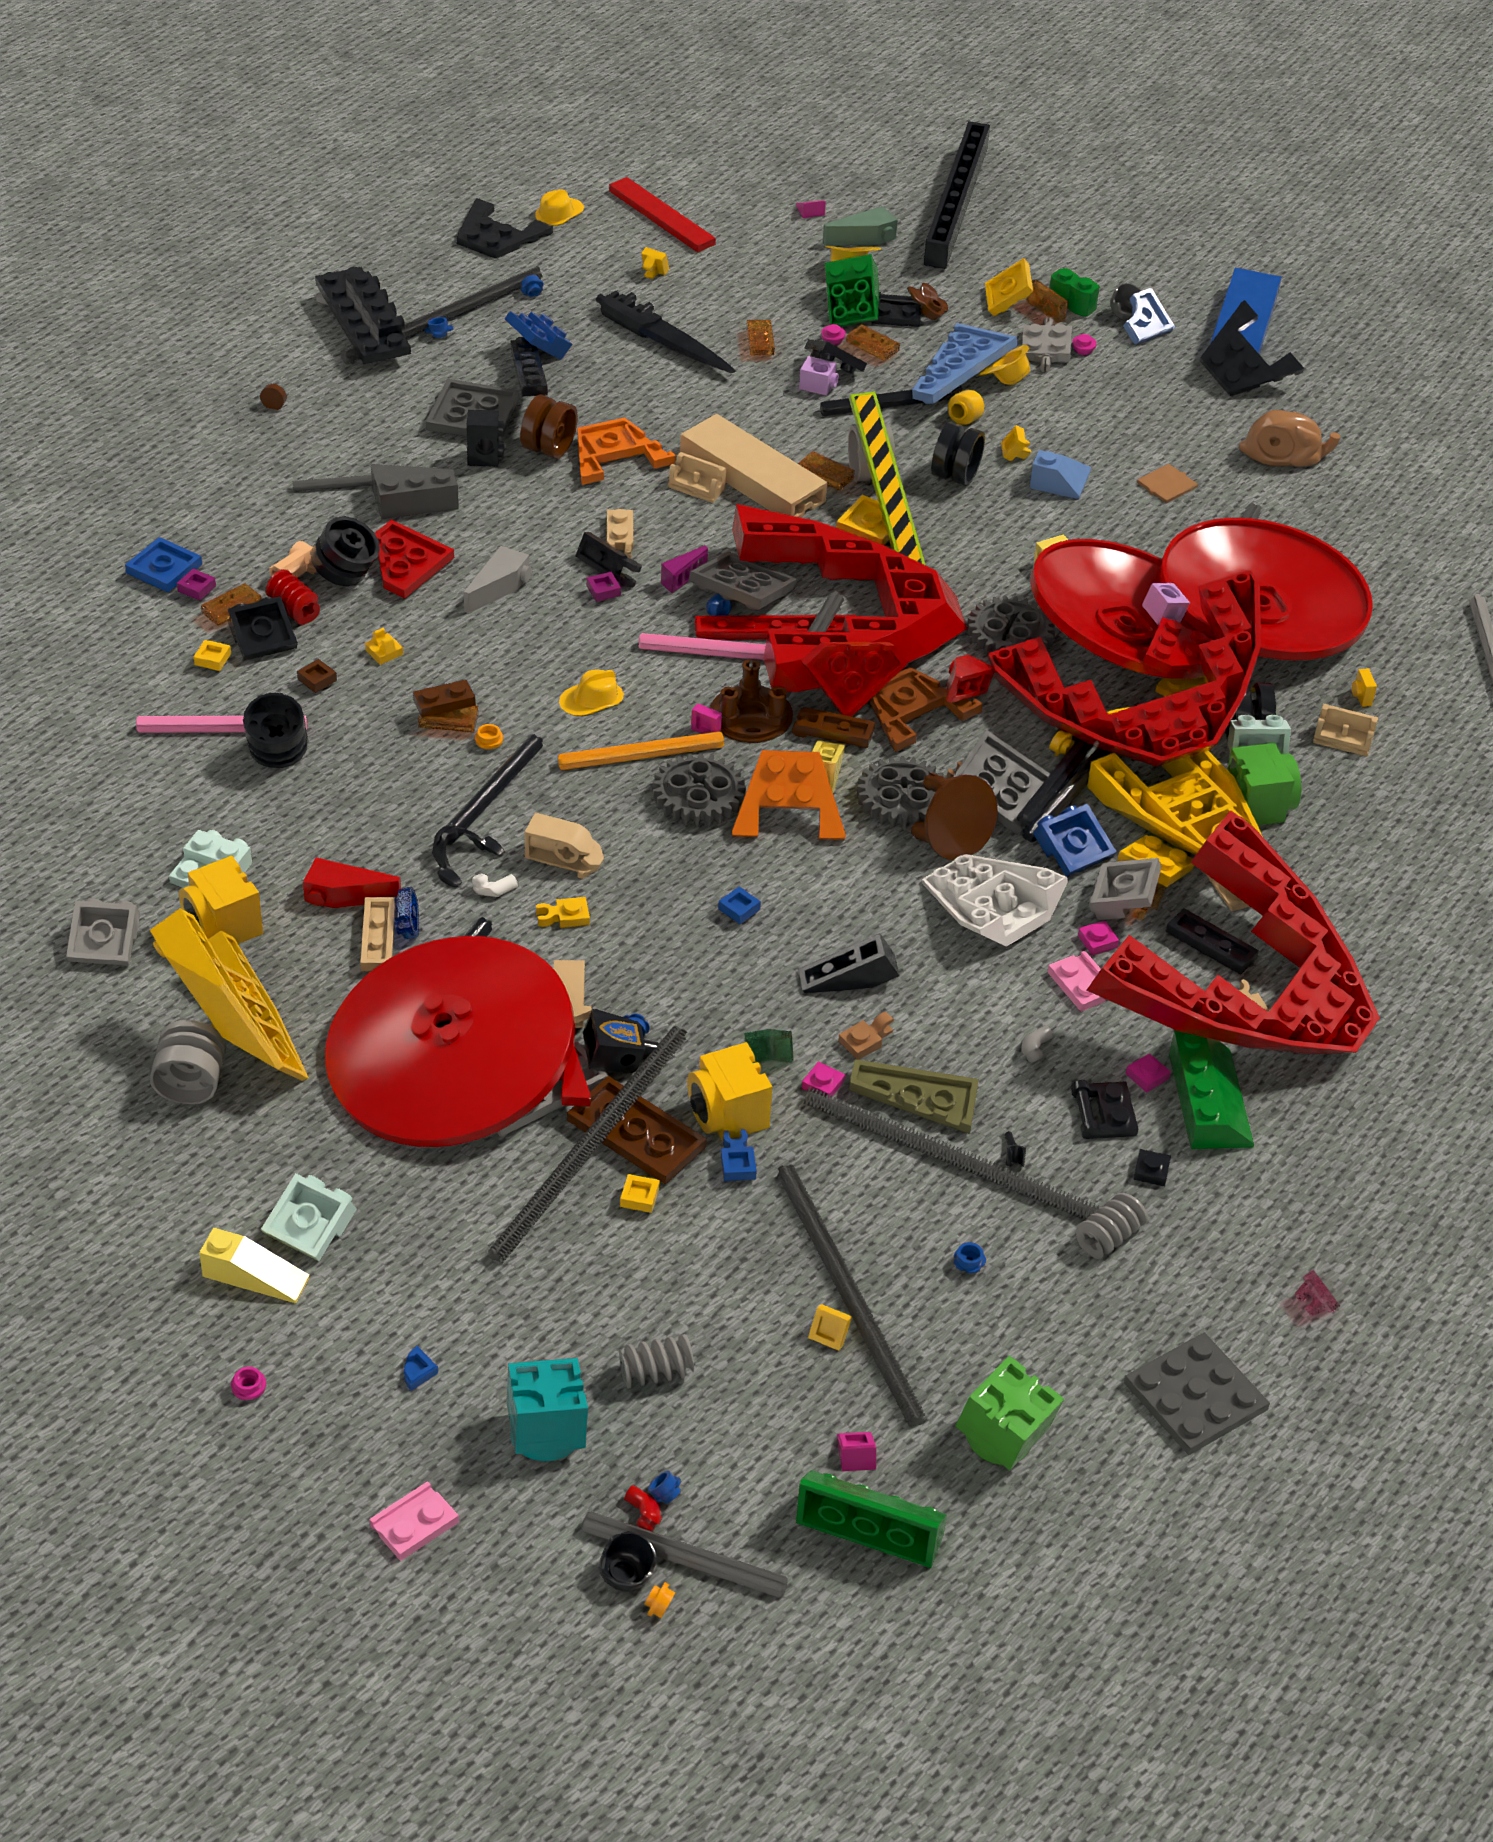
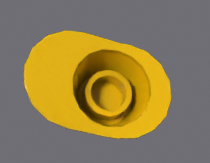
(558, 208)
(839, 253)
(1010, 367)
(593, 693)

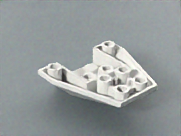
(996, 895)

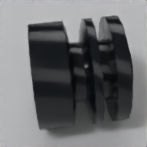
(275, 730)

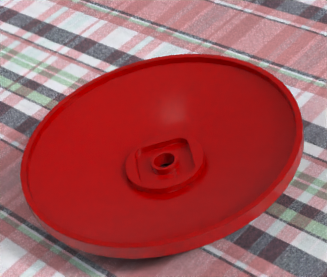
(1309, 591)
(1097, 597)
(460, 1080)

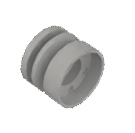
(187, 1062)

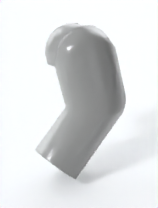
(1033, 1041)

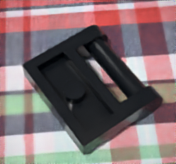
(898, 311)
(1114, 1108)

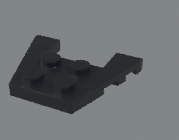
(492, 237)
(1237, 363)

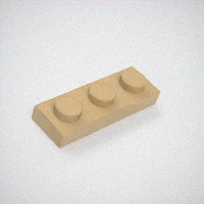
(377, 932)

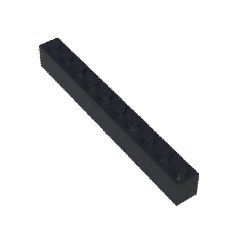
(956, 195)

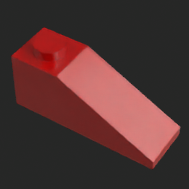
(968, 678)
(345, 885)

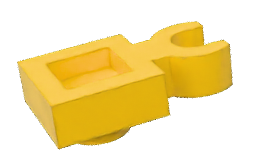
(568, 912)

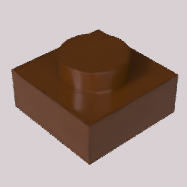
(317, 675)

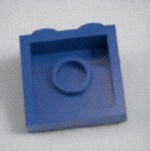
(541, 333)
(1074, 839)

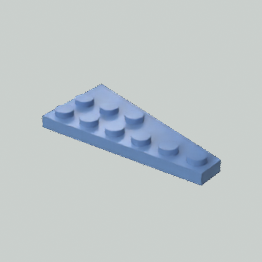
(959, 359)

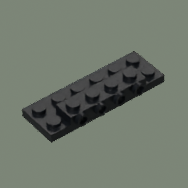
(364, 314)

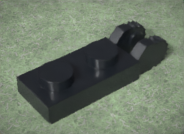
(606, 558)

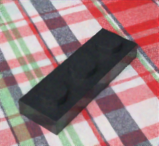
(1212, 941)

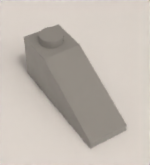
(498, 578)

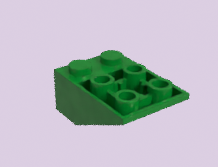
(852, 290)

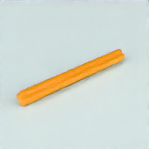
(640, 750)

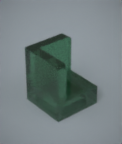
(771, 1045)

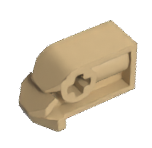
(562, 845)
(573, 976)

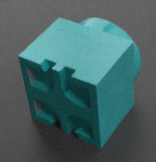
(546, 1408)

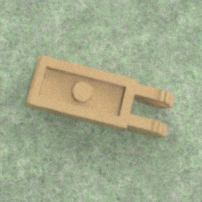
(620, 530)

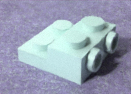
(1248, 732)
(206, 849)
(309, 1216)

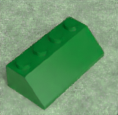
(1209, 1093)
(870, 1518)

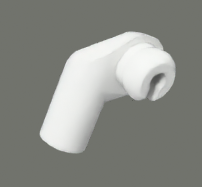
(493, 889)

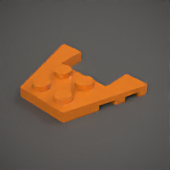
(615, 441)
(789, 782)

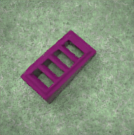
(677, 570)

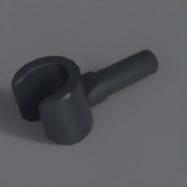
(1015, 1153)

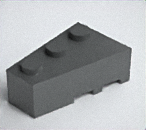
(413, 490)

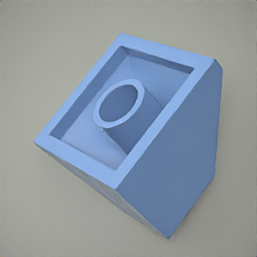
(1058, 474)

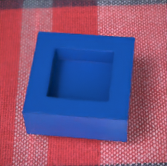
(739, 905)

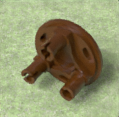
(751, 710)
(958, 815)

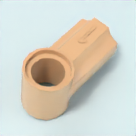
(297, 561)

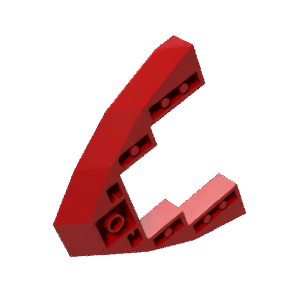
(915, 599)
(1165, 726)
(1319, 1009)

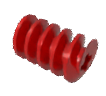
(297, 598)

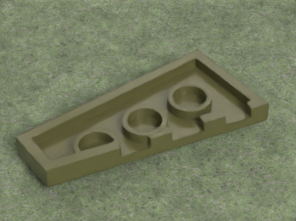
(925, 1093)

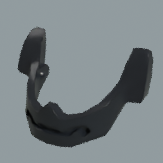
(441, 838)

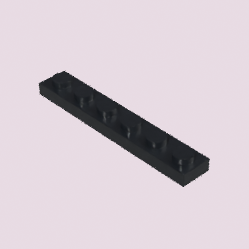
(528, 368)

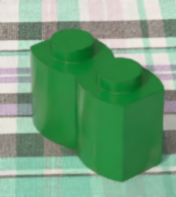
(1078, 291)

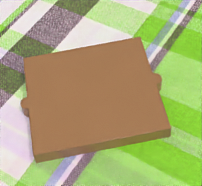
(1167, 483)

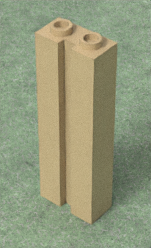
(755, 467)

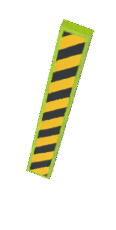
(885, 475)

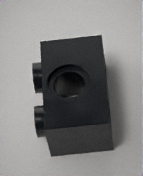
(483, 438)

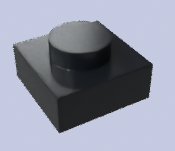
(1152, 1167)

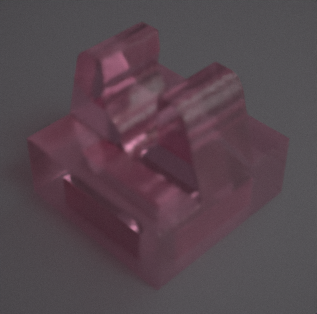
(1316, 1289)

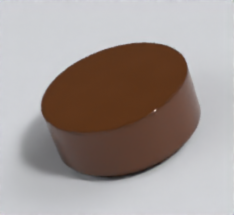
(273, 396)

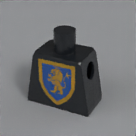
(615, 1043)

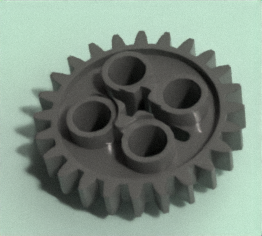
(994, 620)
(698, 789)
(896, 791)

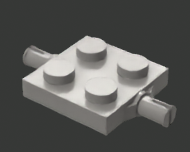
(1047, 343)

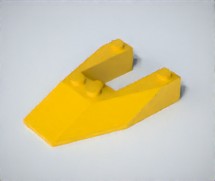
(1178, 809)
(227, 990)

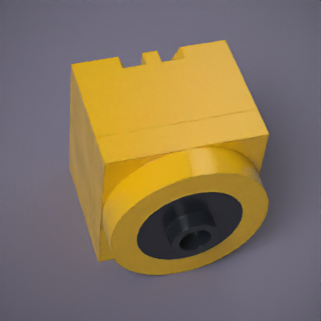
(223, 900)
(730, 1092)

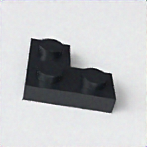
(829, 352)

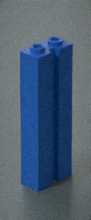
(1261, 293)

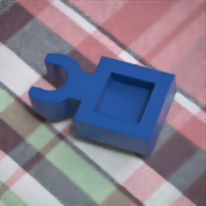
(737, 1158)

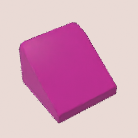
(811, 208)
(857, 1451)

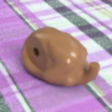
(1286, 440)

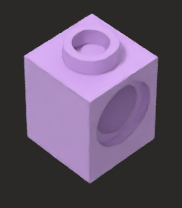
(818, 376)
(1165, 601)

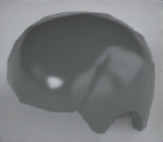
(1120, 300)

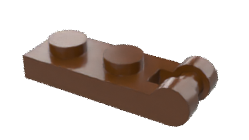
(833, 727)

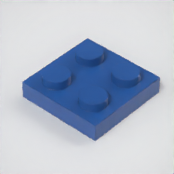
(163, 564)

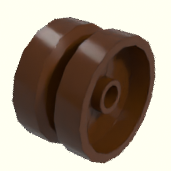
(548, 426)

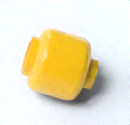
(966, 407)

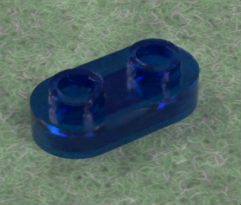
(408, 913)

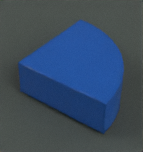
(418, 1368)

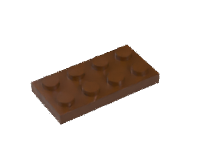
(644, 1133)

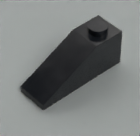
(852, 968)

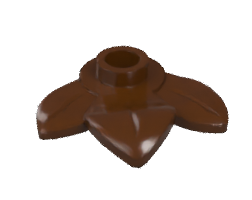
(927, 297)

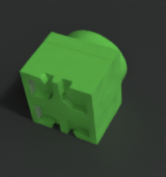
(1267, 781)
(1008, 1414)

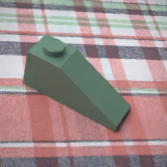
(861, 229)

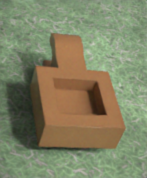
(866, 1038)

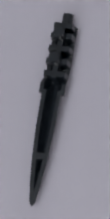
(650, 325)

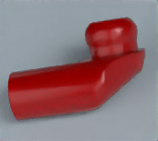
(648, 1508)

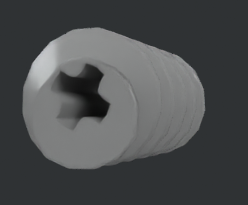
(1111, 1225)
(656, 1360)

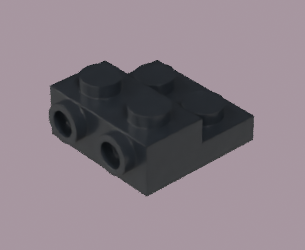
(261, 628)

